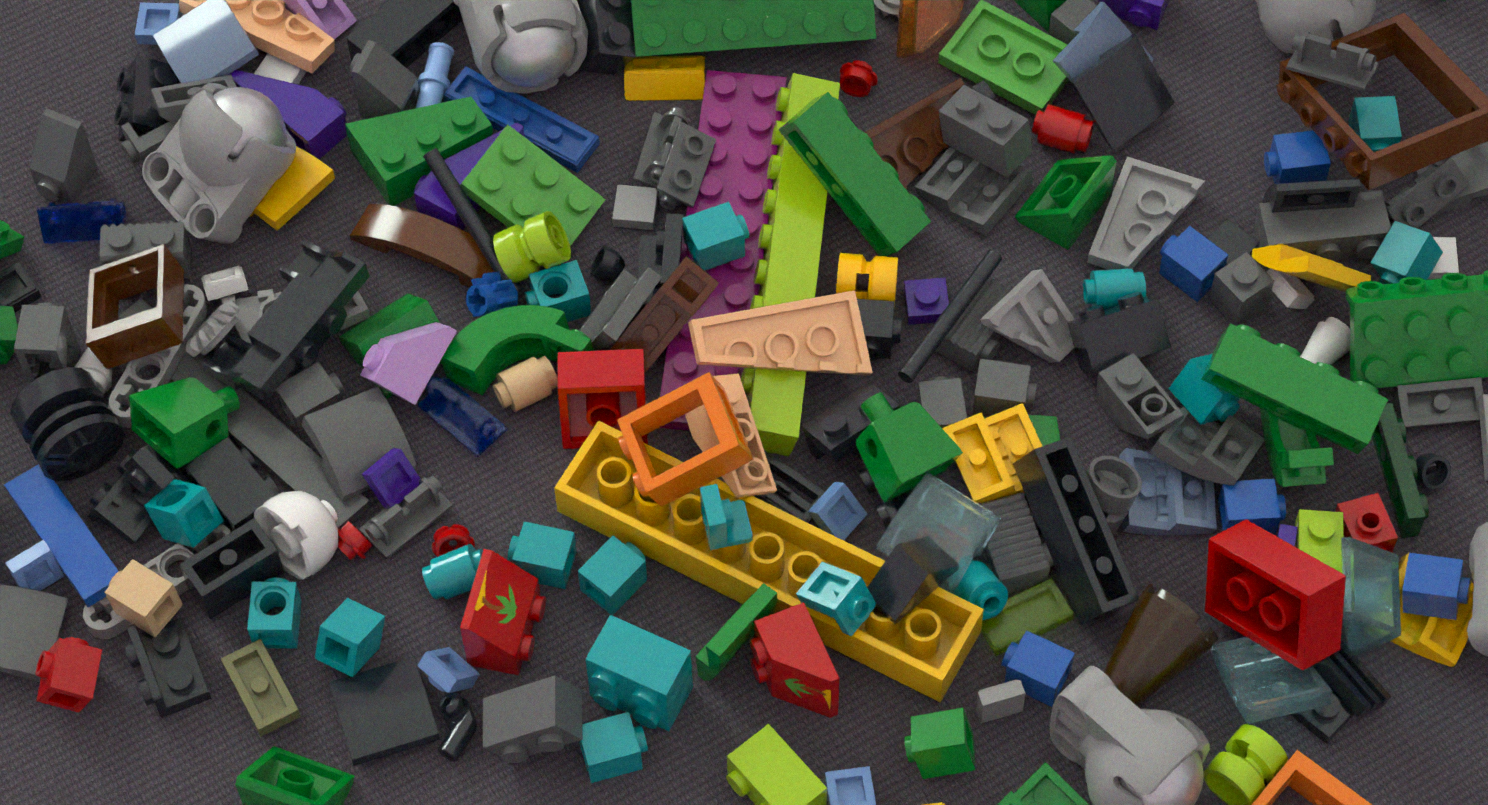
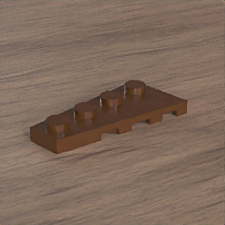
(914, 134)

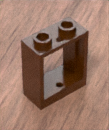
(142, 333)

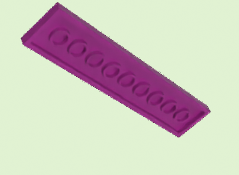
(741, 118)

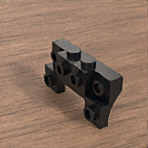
(294, 325)

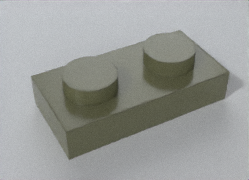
(260, 687)

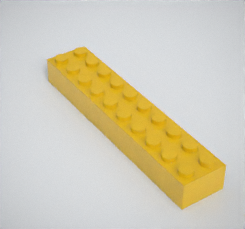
(917, 651)

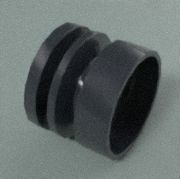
(67, 423)

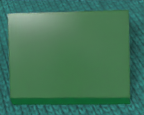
(1068, 198)
(397, 317)
(292, 780)

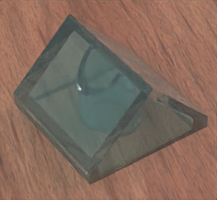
(1370, 596)

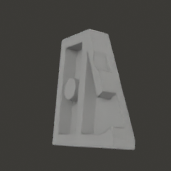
(1034, 318)

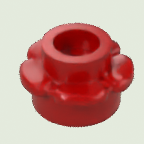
(857, 78)
(446, 534)
(352, 541)

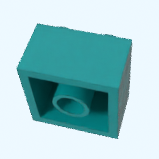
(639, 674)

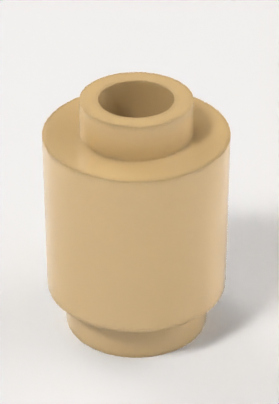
(525, 383)

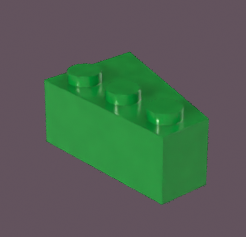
(394, 144)

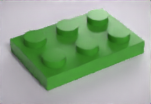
(1007, 56)
(521, 181)

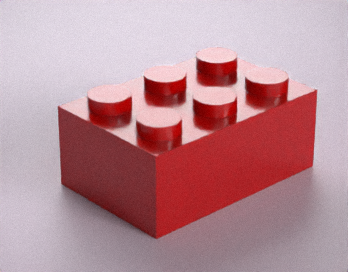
(1275, 594)

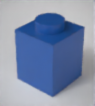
(1297, 158)
(1191, 262)
(1252, 501)
(1434, 586)
(1039, 666)

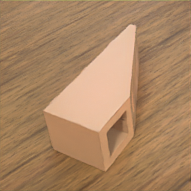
(753, 477)

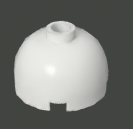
(300, 530)

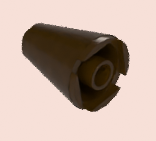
(1156, 645)

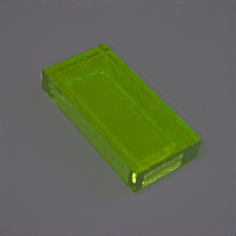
(1033, 610)

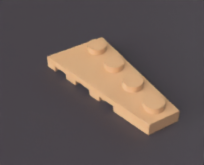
(278, 31)
(793, 336)

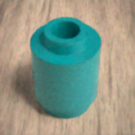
(1109, 285)
(452, 572)
(982, 589)

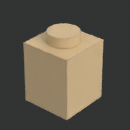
(143, 597)

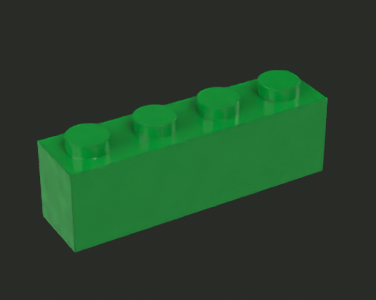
(855, 174)
(1295, 388)

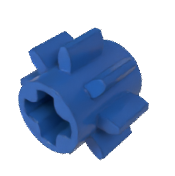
(490, 294)

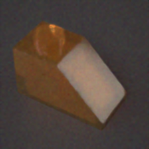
(923, 23)

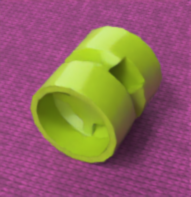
(527, 248)
(1247, 764)

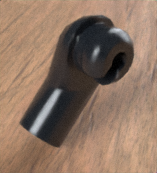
(461, 725)

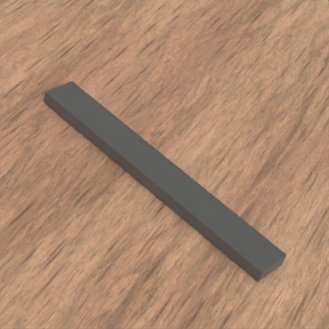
(269, 440)

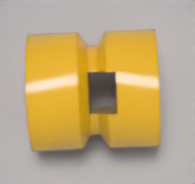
(881, 273)

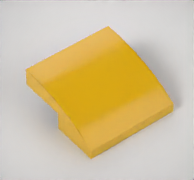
(294, 190)
(1309, 267)
(991, 449)
(1434, 637)

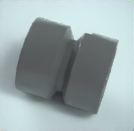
(1115, 487)

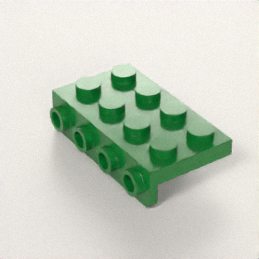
(1419, 330)

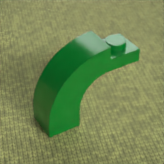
(505, 338)
(1294, 452)

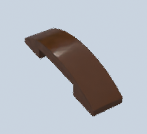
(422, 238)
(667, 311)

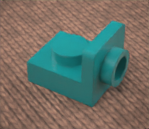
(724, 521)
(838, 596)

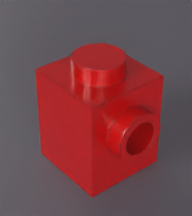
(1368, 522)
(68, 674)

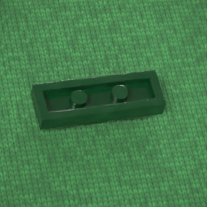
(1399, 473)

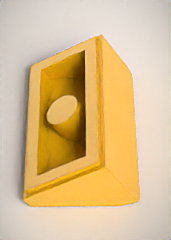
(664, 78)

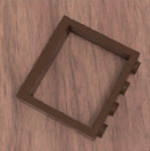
(1432, 68)

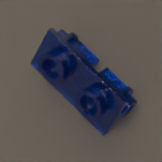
(78, 221)
(461, 415)

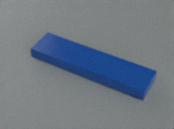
(548, 131)
(64, 533)

